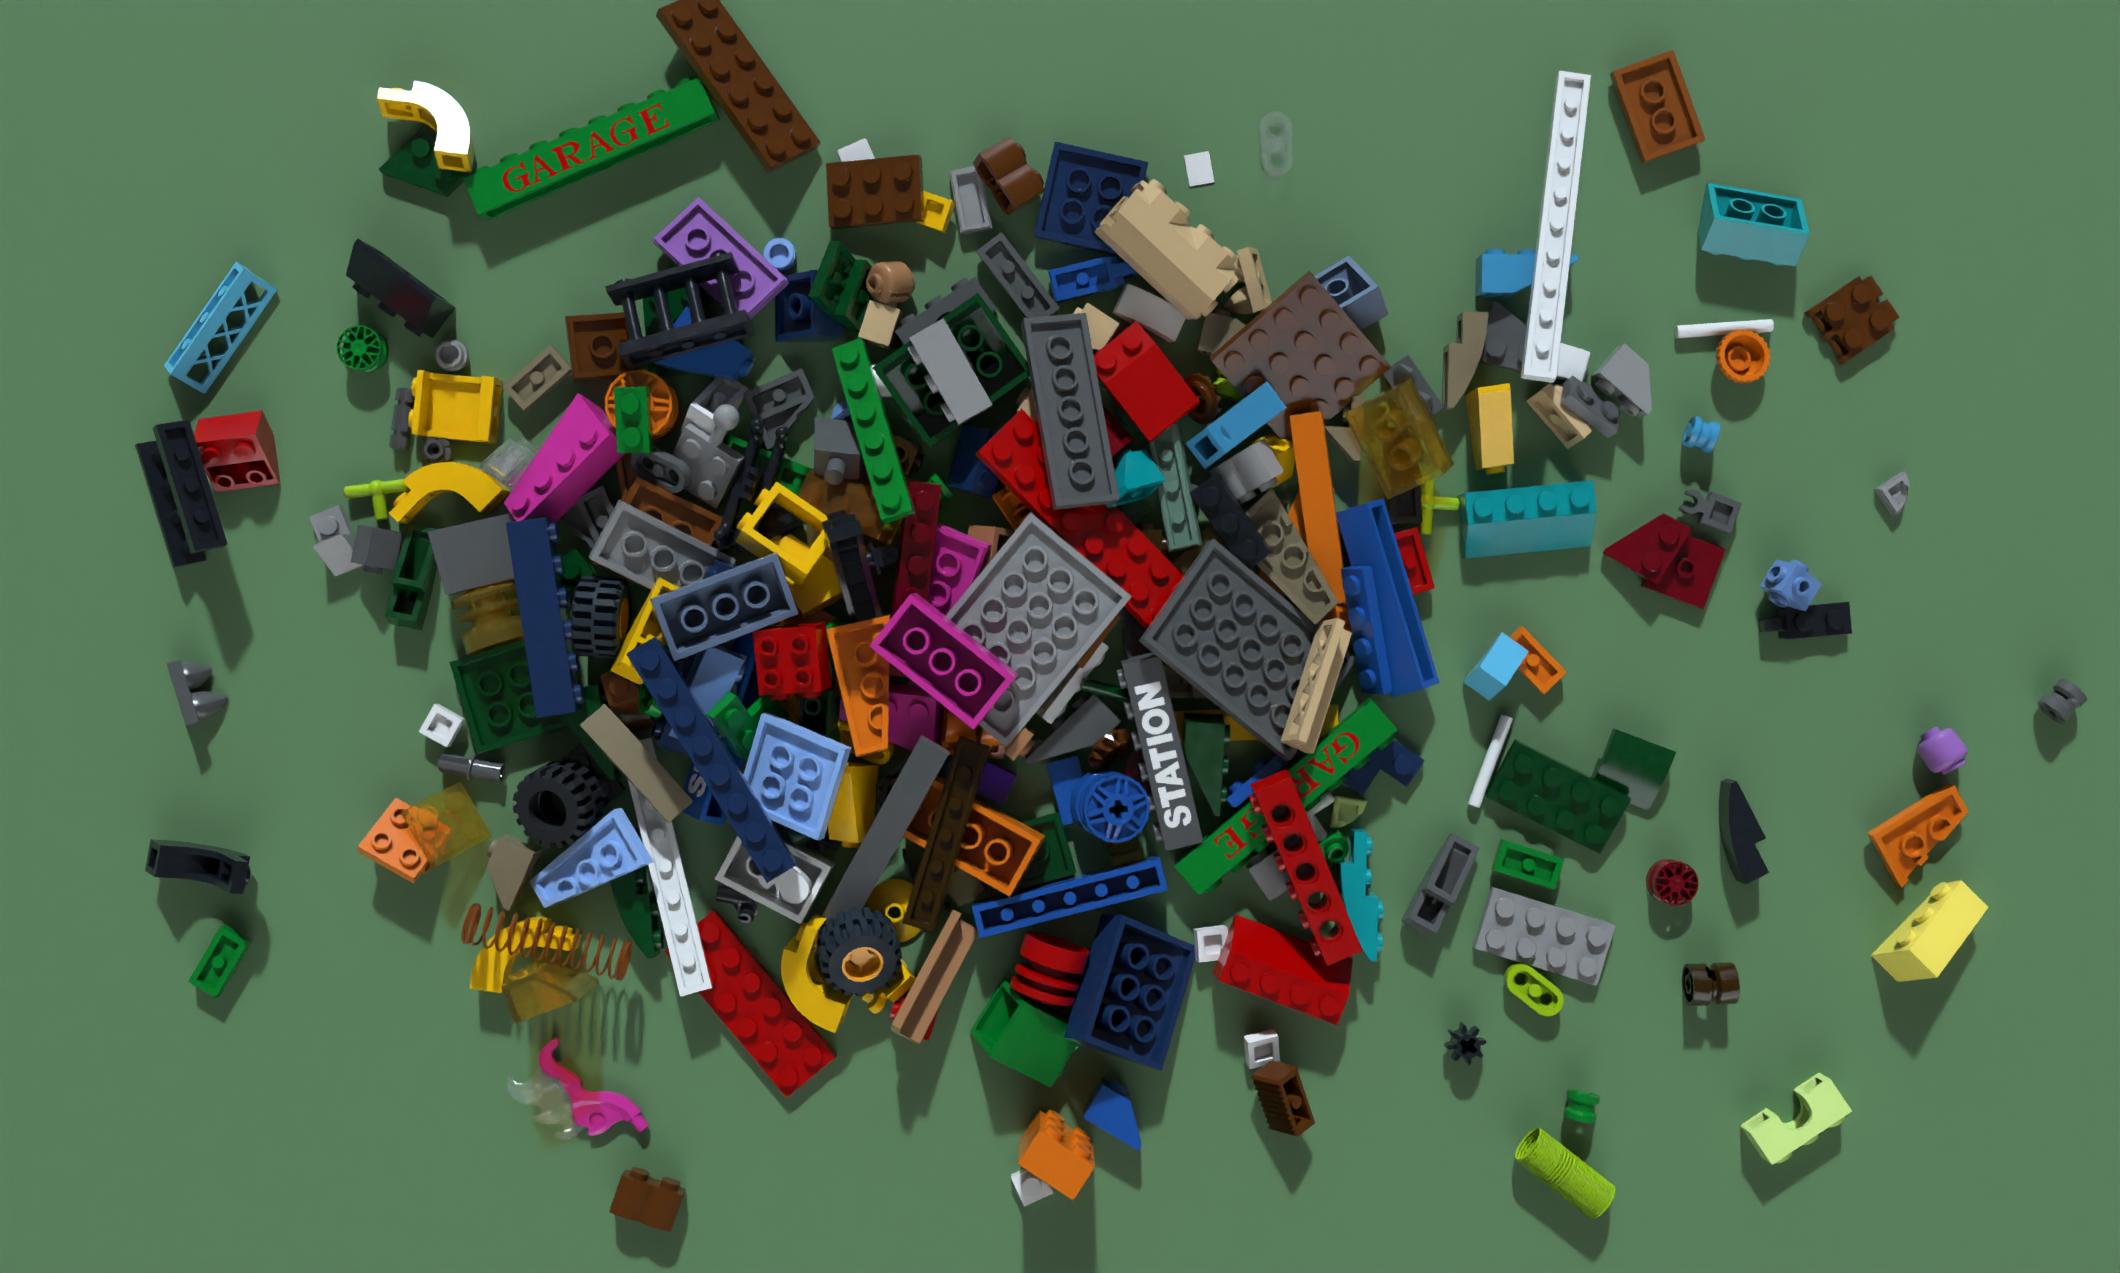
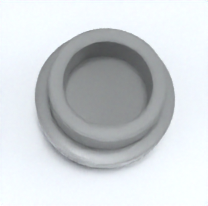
(451, 355)

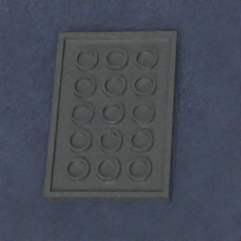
(1236, 643)

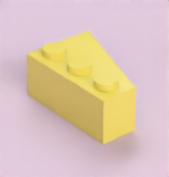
(1931, 933)

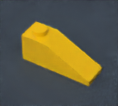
(642, 630)

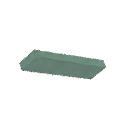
(1174, 494)

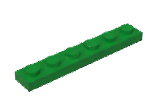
(873, 431)

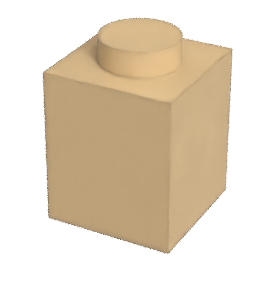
(880, 324)

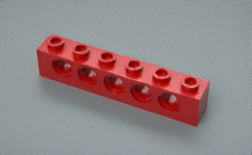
(1341, 939)

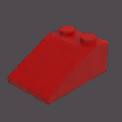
(1143, 382)

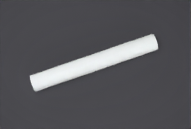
(1723, 328)
(1490, 761)

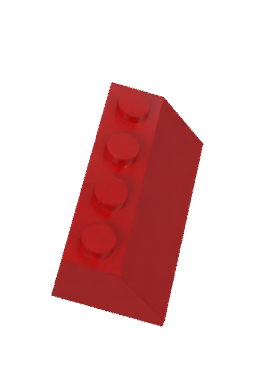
(1283, 970)

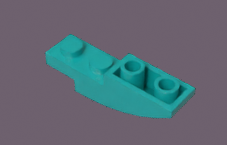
(1362, 907)

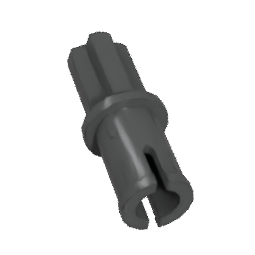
(471, 767)

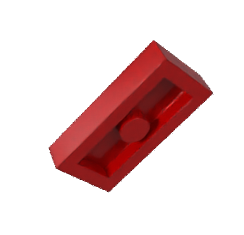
(1414, 560)

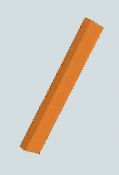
(1318, 497)

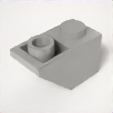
(1627, 379)

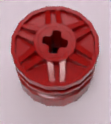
(1047, 975)

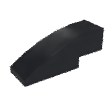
(1740, 833)

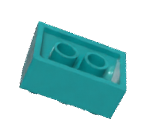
(1752, 225)

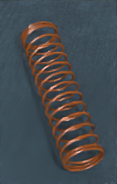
(475, 912)

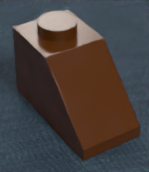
(623, 701)

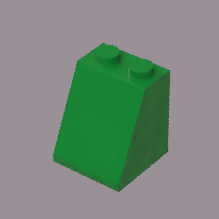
(1024, 1034)

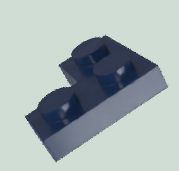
(1393, 760)

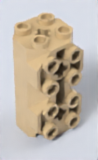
(1167, 251)

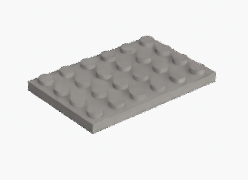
(1038, 614)

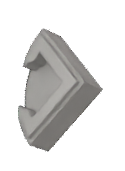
(1894, 493)

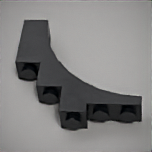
(851, 566)

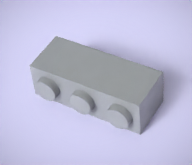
(949, 372)

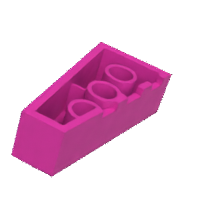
(567, 463)

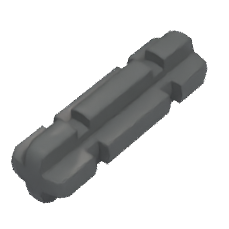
(400, 424)

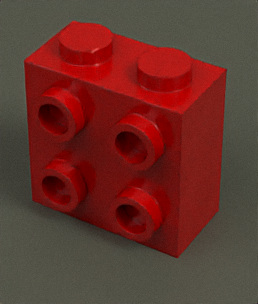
(792, 660)

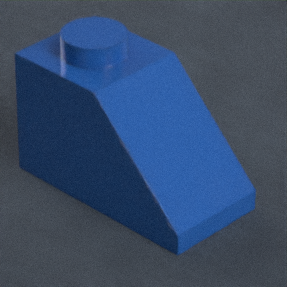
(1113, 1112)

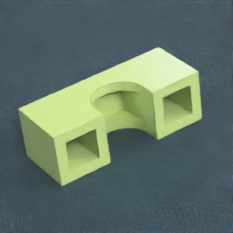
(1820, 1108)

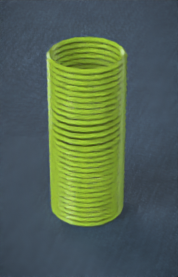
(1572, 1177)

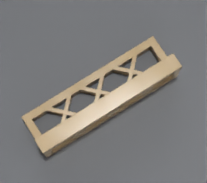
(1316, 685)

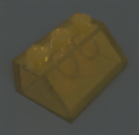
(1399, 439)
(544, 988)

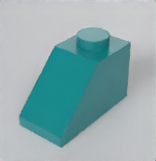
(1135, 476)

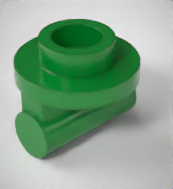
(1334, 847)

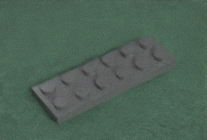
(1069, 411)

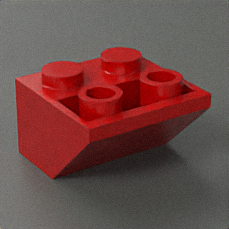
(237, 451)

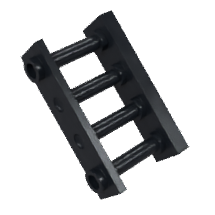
(688, 338)
(181, 493)

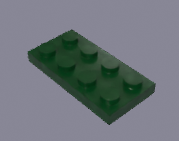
(1557, 796)

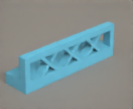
(210, 320)

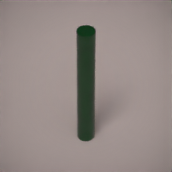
(1105, 689)

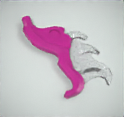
(568, 1103)

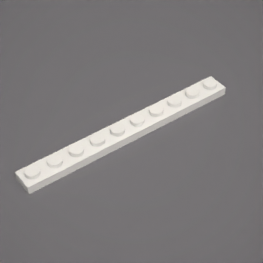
(1556, 227)

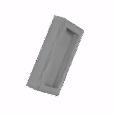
(970, 201)

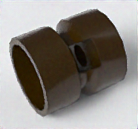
(1713, 983)

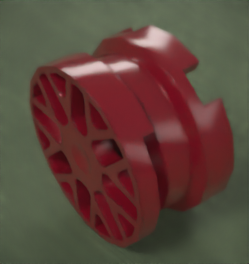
(1672, 882)

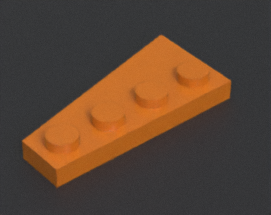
(862, 683)

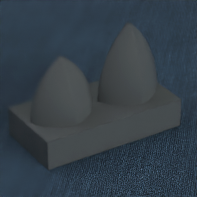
(1407, 369)
(195, 705)

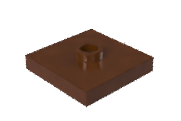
(594, 346)

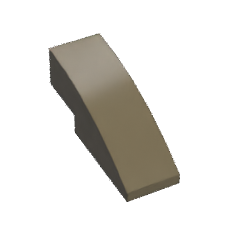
(1462, 357)

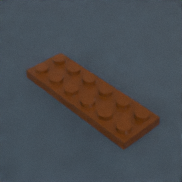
(739, 81)

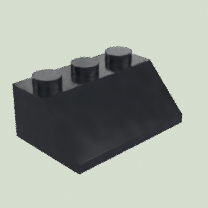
(397, 290)

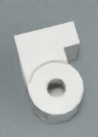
(792, 884)

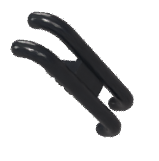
(751, 480)

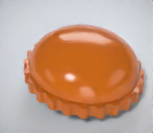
(1743, 356)

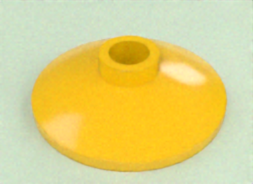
(893, 894)

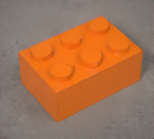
(1057, 1153)

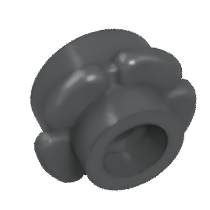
(443, 446)

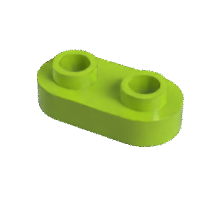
(1532, 989)

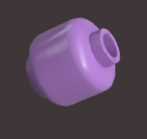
(1942, 750)

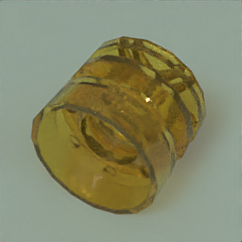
(490, 617)

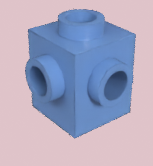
(1790, 584)

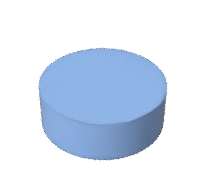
(780, 254)

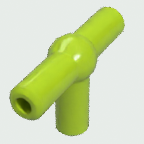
(377, 490)
(1431, 502)

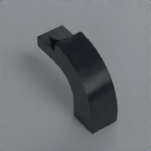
(199, 863)

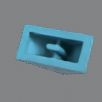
(1496, 667)

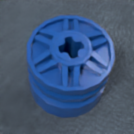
(1099, 792)

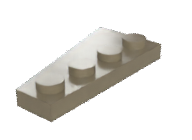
(1291, 562)

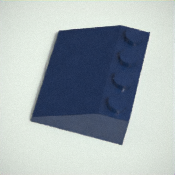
(1131, 991)

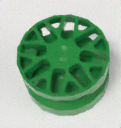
(363, 349)

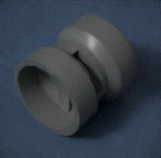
(2062, 701)

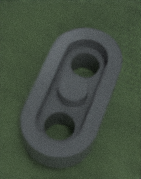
(665, 471)

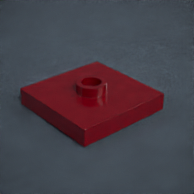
(1690, 573)

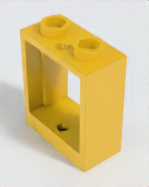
(761, 546)

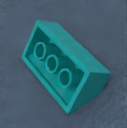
(1527, 519)

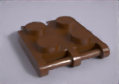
(1854, 317)

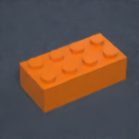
(994, 844)

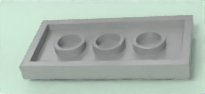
(651, 549)
(1544, 936)

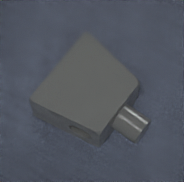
(837, 451)

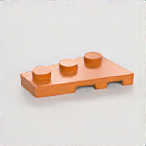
(1913, 832)

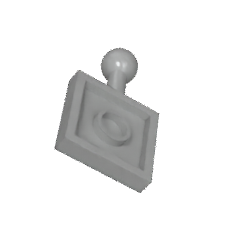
(709, 459)

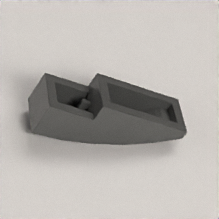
(1440, 885)

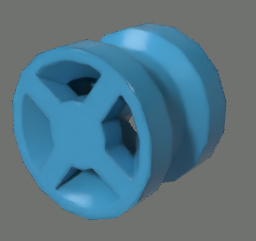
(1701, 434)

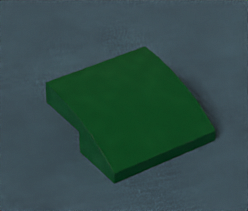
(842, 286)
(1634, 767)

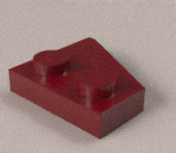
(1650, 547)

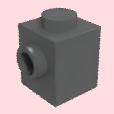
(376, 548)

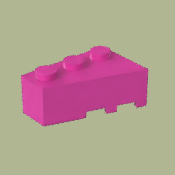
(910, 715)

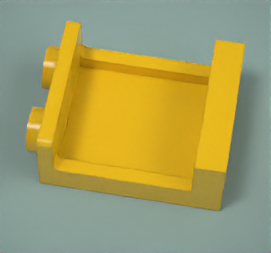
(456, 407)

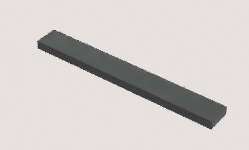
(887, 828)

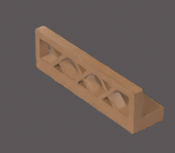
(934, 979)

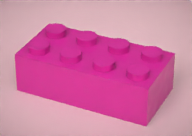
(944, 660)

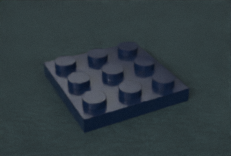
(1081, 192)

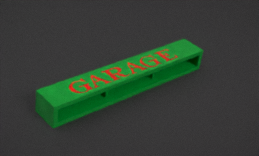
(591, 148)
(1312, 773)

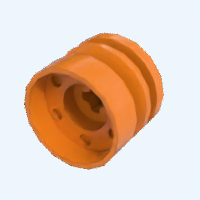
(664, 401)

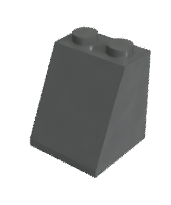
(473, 554)

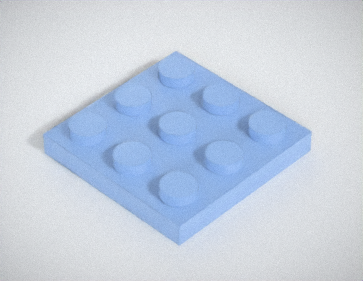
(795, 774)

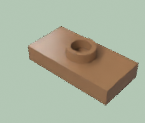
(1020, 744)

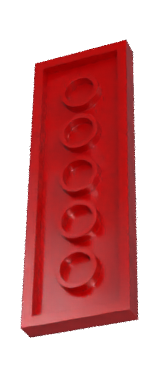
(759, 1009)

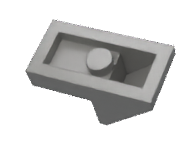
(335, 539)

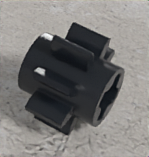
(1468, 1035)

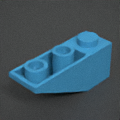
(1505, 274)
(1236, 425)

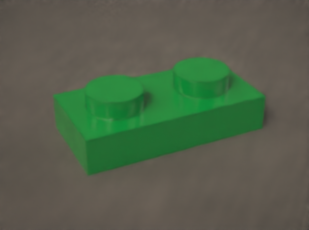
(633, 419)
(1527, 864)
(220, 961)

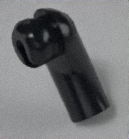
(743, 904)

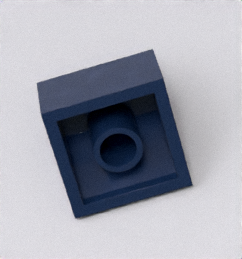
(799, 317)

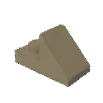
(1343, 437)

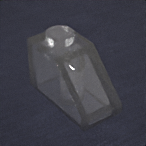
(510, 461)

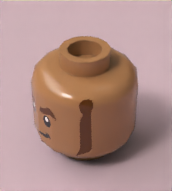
(890, 282)

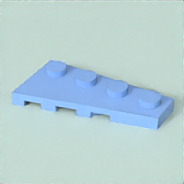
(594, 859)

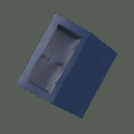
(967, 470)

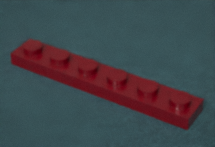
(916, 547)

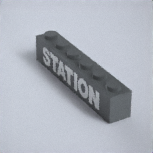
(1161, 751)

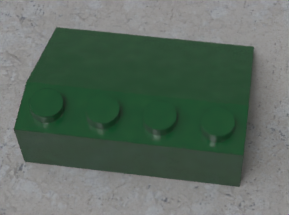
(986, 347)

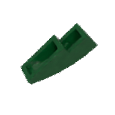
(412, 579)

